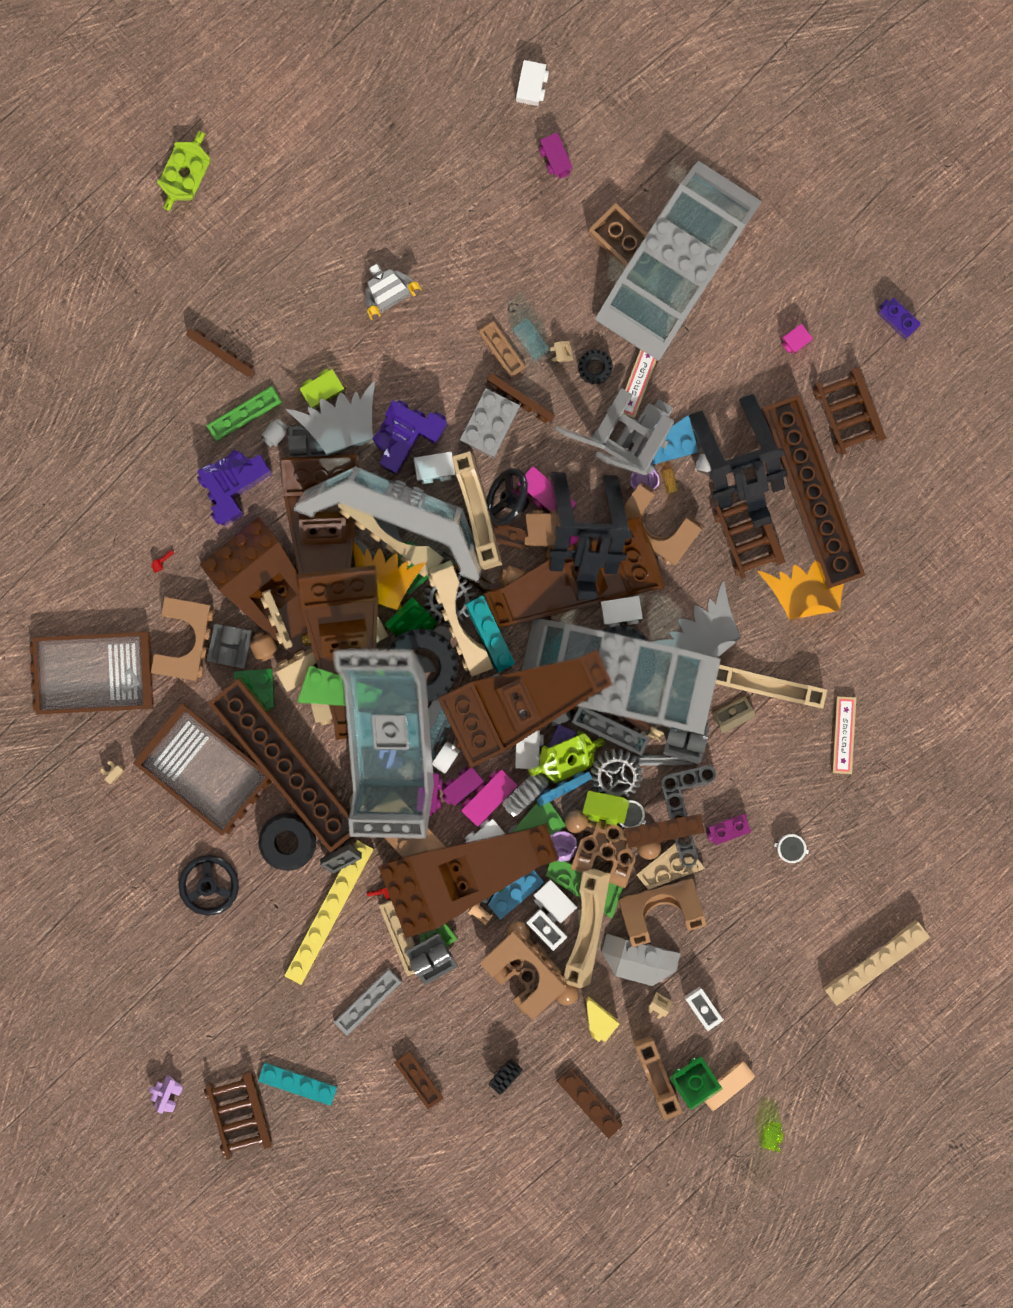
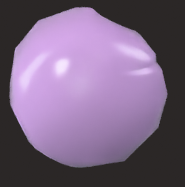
(650, 479)
(565, 845)

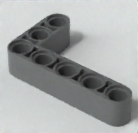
(680, 811)

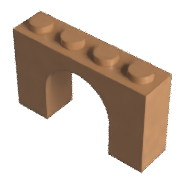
(670, 547)
(198, 617)
(680, 894)
(515, 948)
(657, 1077)

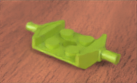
(189, 156)
(554, 759)

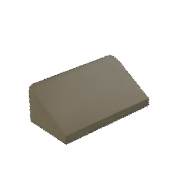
(733, 714)

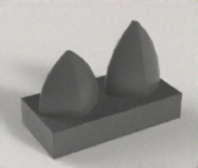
(341, 857)

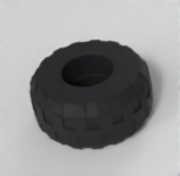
(270, 851)

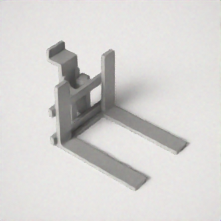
(646, 434)

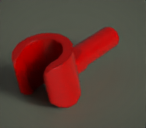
(157, 564)
(378, 892)

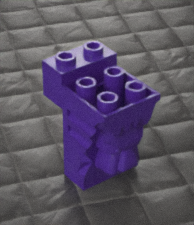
(401, 432)
(230, 479)

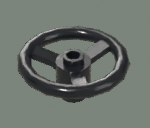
(509, 497)
(201, 888)

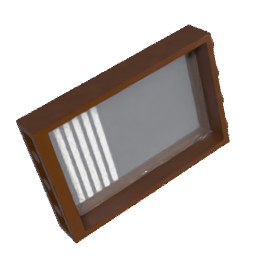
(92, 673)
(203, 770)

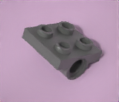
(303, 443)
(229, 646)
(686, 744)
(431, 958)

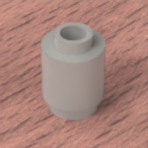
(274, 433)

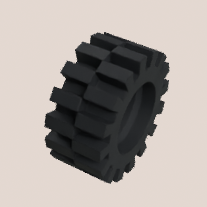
(595, 378)
(505, 1076)

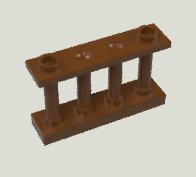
(868, 415)
(768, 538)
(257, 1119)

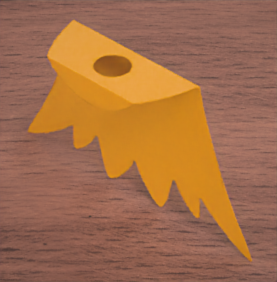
(391, 580)
(804, 593)

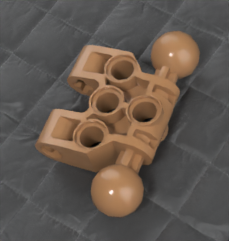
(583, 860)
(566, 998)

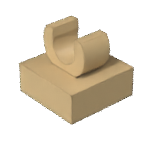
(563, 351)
(114, 773)
(660, 1005)

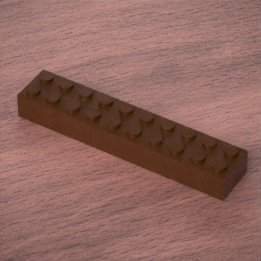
(813, 493)
(283, 763)

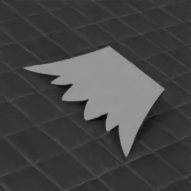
(340, 426)
(710, 633)

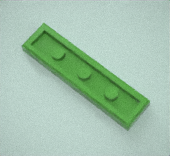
(244, 413)

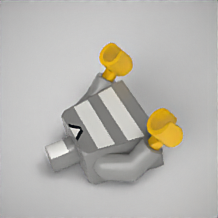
(387, 289)

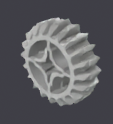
(434, 608)
(622, 759)
(525, 794)

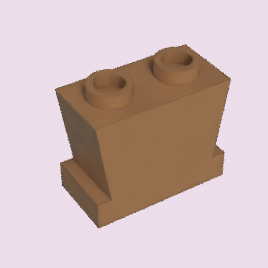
(541, 528)

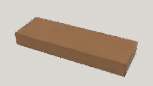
(502, 349)

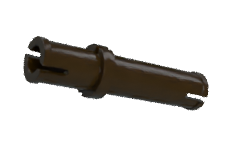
(482, 583)

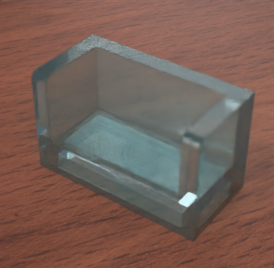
(531, 340)

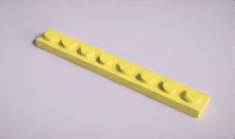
(327, 916)

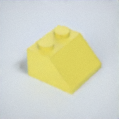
(600, 1020)

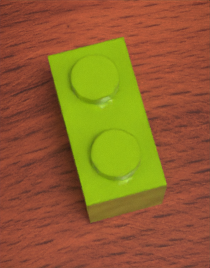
(324, 387)
(605, 807)

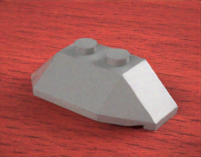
(639, 963)

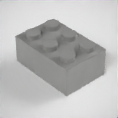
(490, 423)

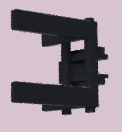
(752, 489)
(608, 535)

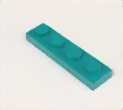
(489, 633)
(297, 1084)

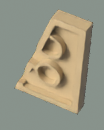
(275, 619)
(667, 868)

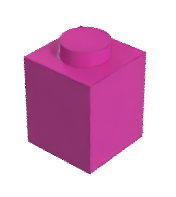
(796, 339)

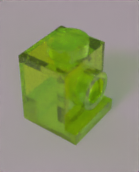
(772, 1136)

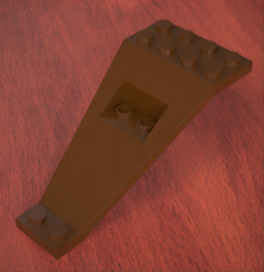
(323, 548)
(254, 564)
(553, 592)
(339, 610)
(489, 719)
(430, 888)

